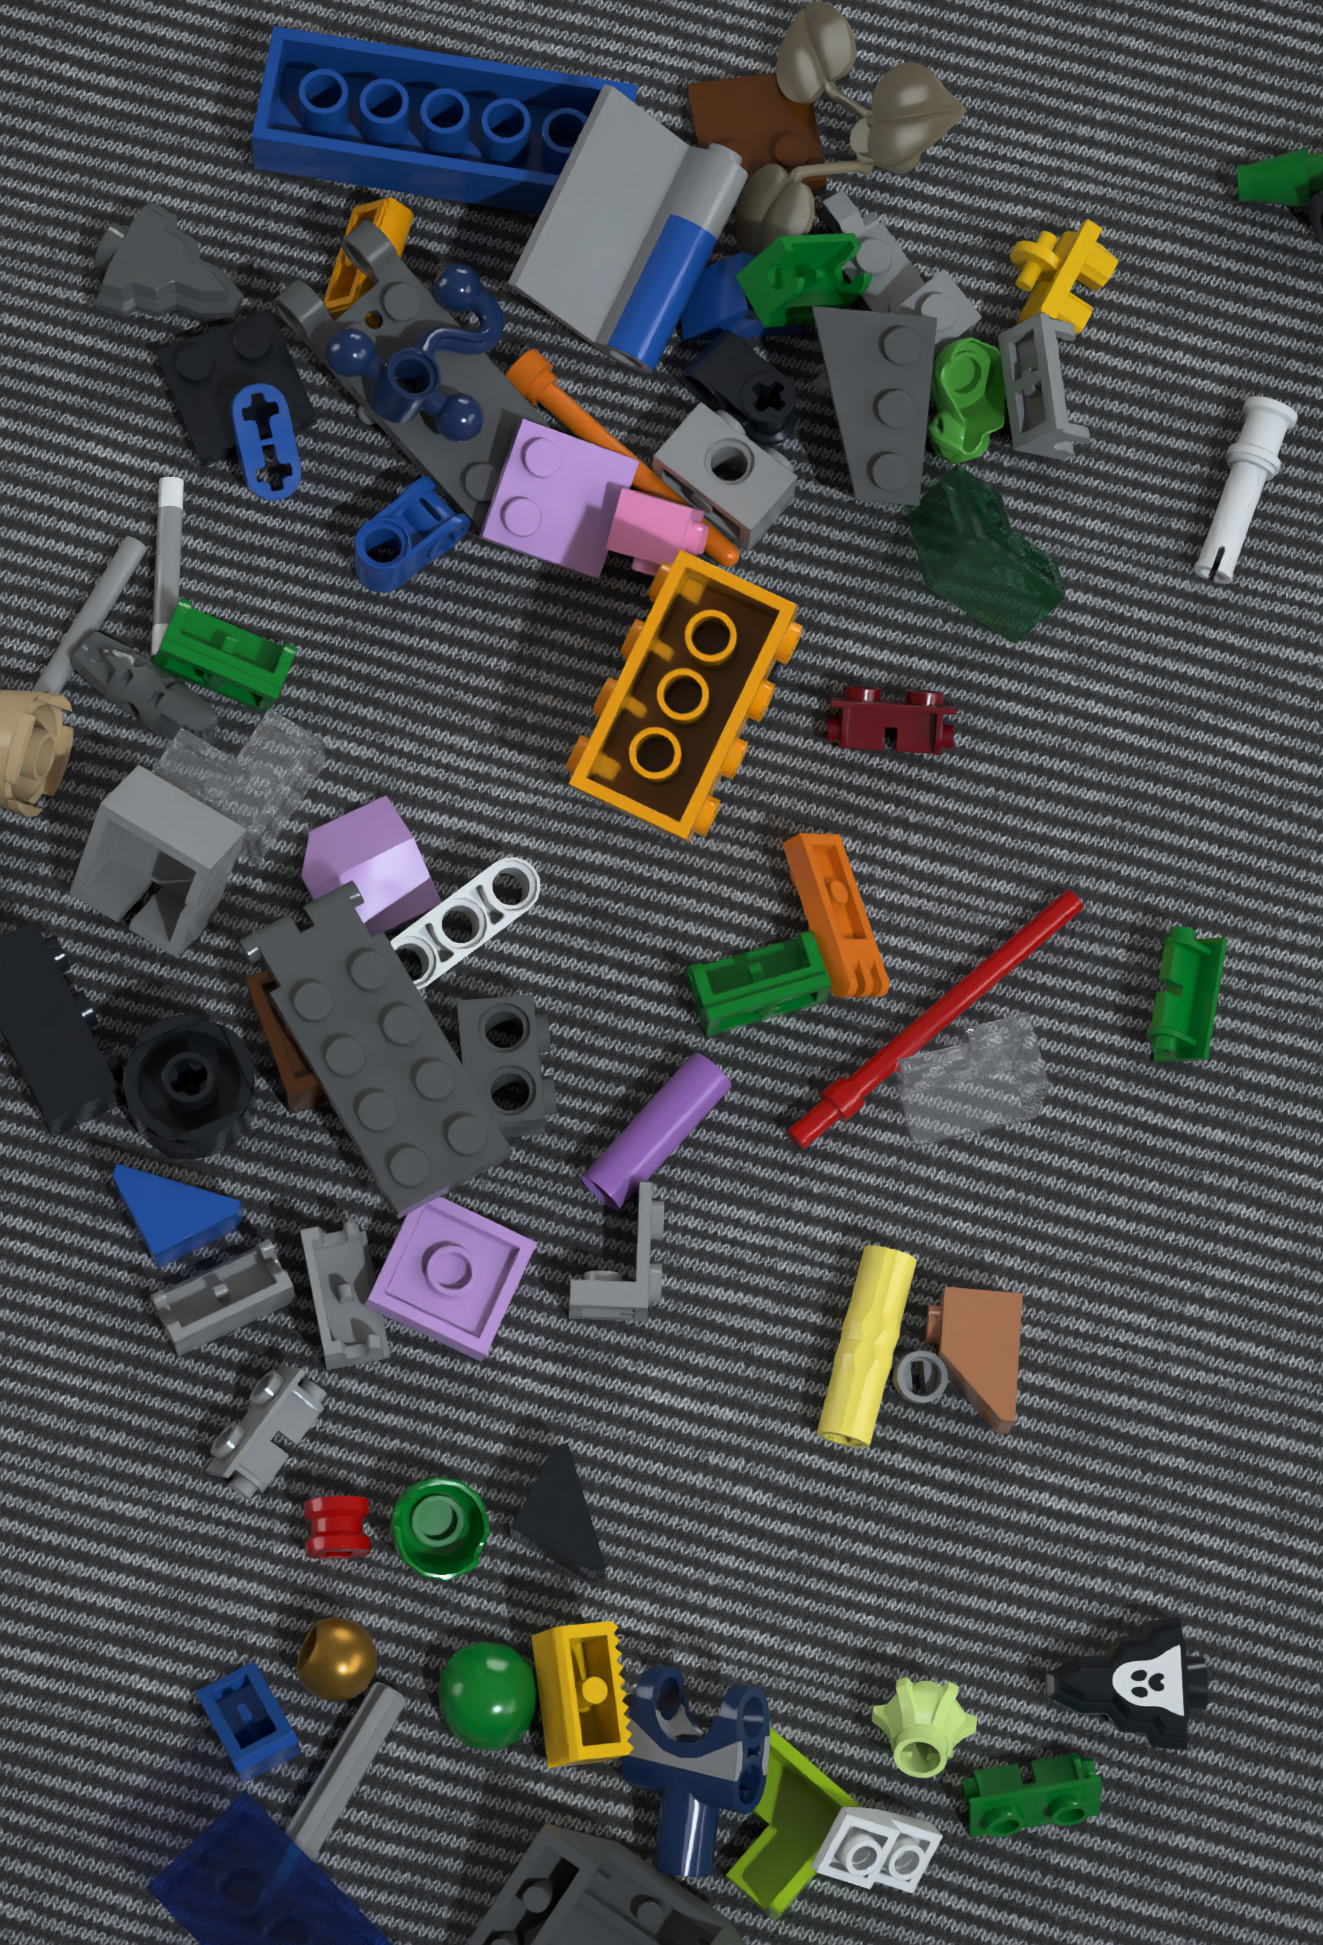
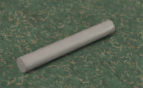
(92, 614)

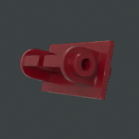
(916, 719)

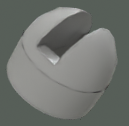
(932, 1376)

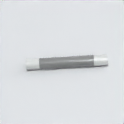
(167, 556)

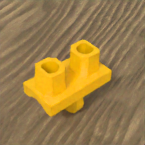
(1073, 259)

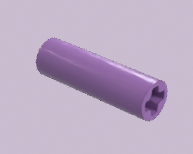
(656, 1131)

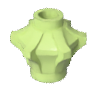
(923, 1725)

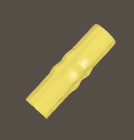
(866, 1347)

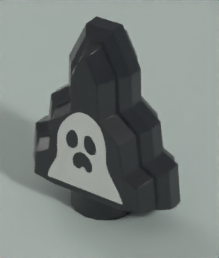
(1139, 1684)

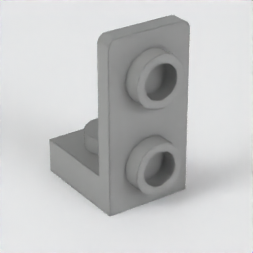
(604, 1294)

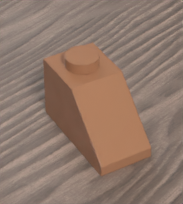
(980, 1346)

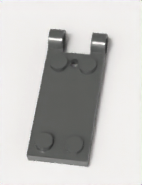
(463, 470)

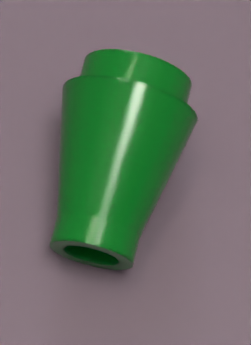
(1282, 179)

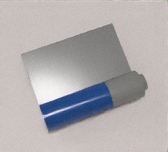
(628, 231)

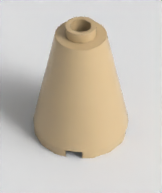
(32, 748)

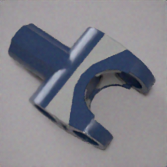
(695, 1768)

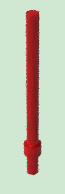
(846, 1096)

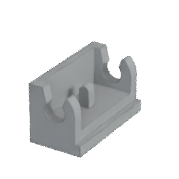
(1037, 389)
(340, 1284)
(223, 1298)

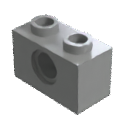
(738, 507)

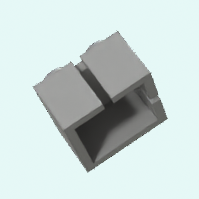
(163, 837)

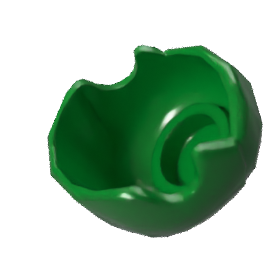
(439, 1528)
(487, 1695)

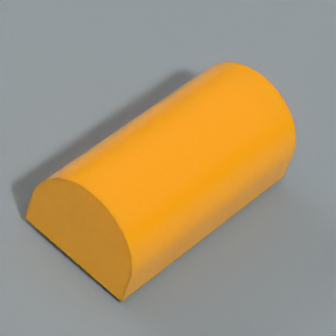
(347, 281)

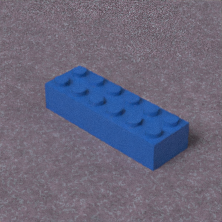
(419, 120)

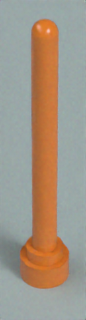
(537, 384)

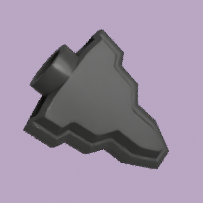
(160, 270)

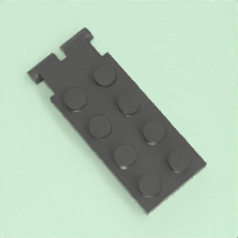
(377, 1052)

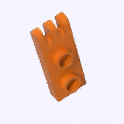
(836, 915)

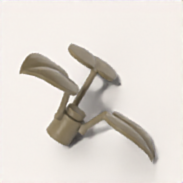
(906, 119)

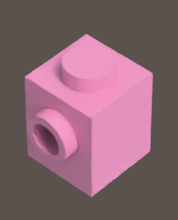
(655, 530)

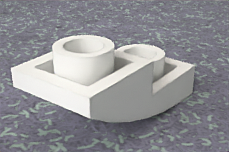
(877, 1847)

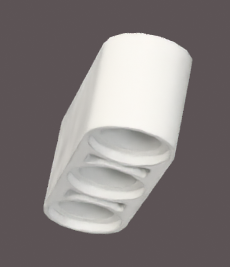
(483, 910)

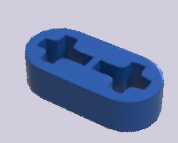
(280, 437)

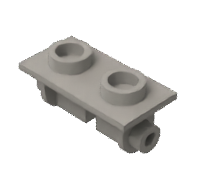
(248, 1447)

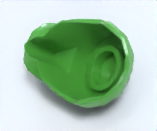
(967, 399)

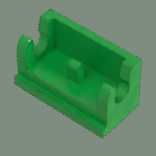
(802, 274)
(224, 658)
(759, 984)

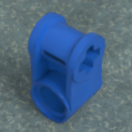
(415, 528)

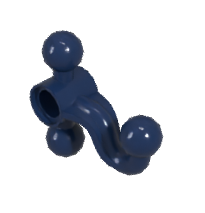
(456, 415)

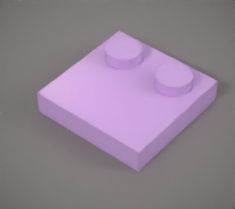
(557, 498)
(451, 1276)

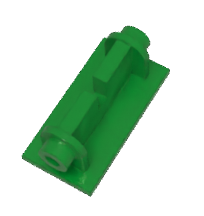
(1187, 1007)
(1062, 1794)

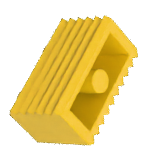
(581, 1694)

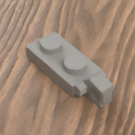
(880, 255)

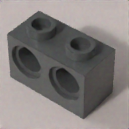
(513, 1066)

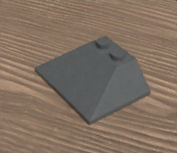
(596, 1893)

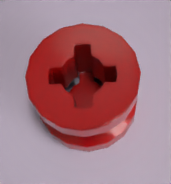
(337, 1527)

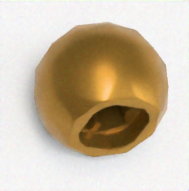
(336, 1659)

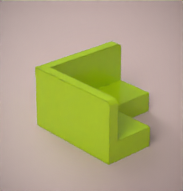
(798, 1814)

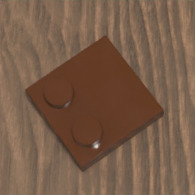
(757, 124)

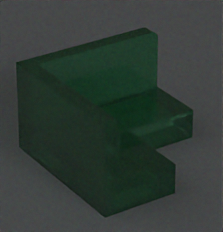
(977, 558)

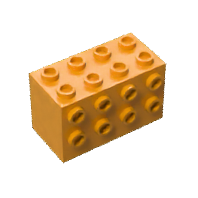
(684, 697)

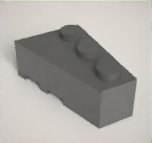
(880, 397)

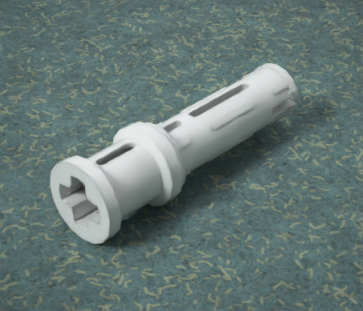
(1251, 464)

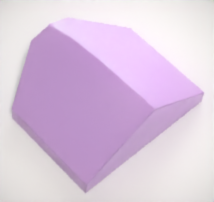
(382, 861)

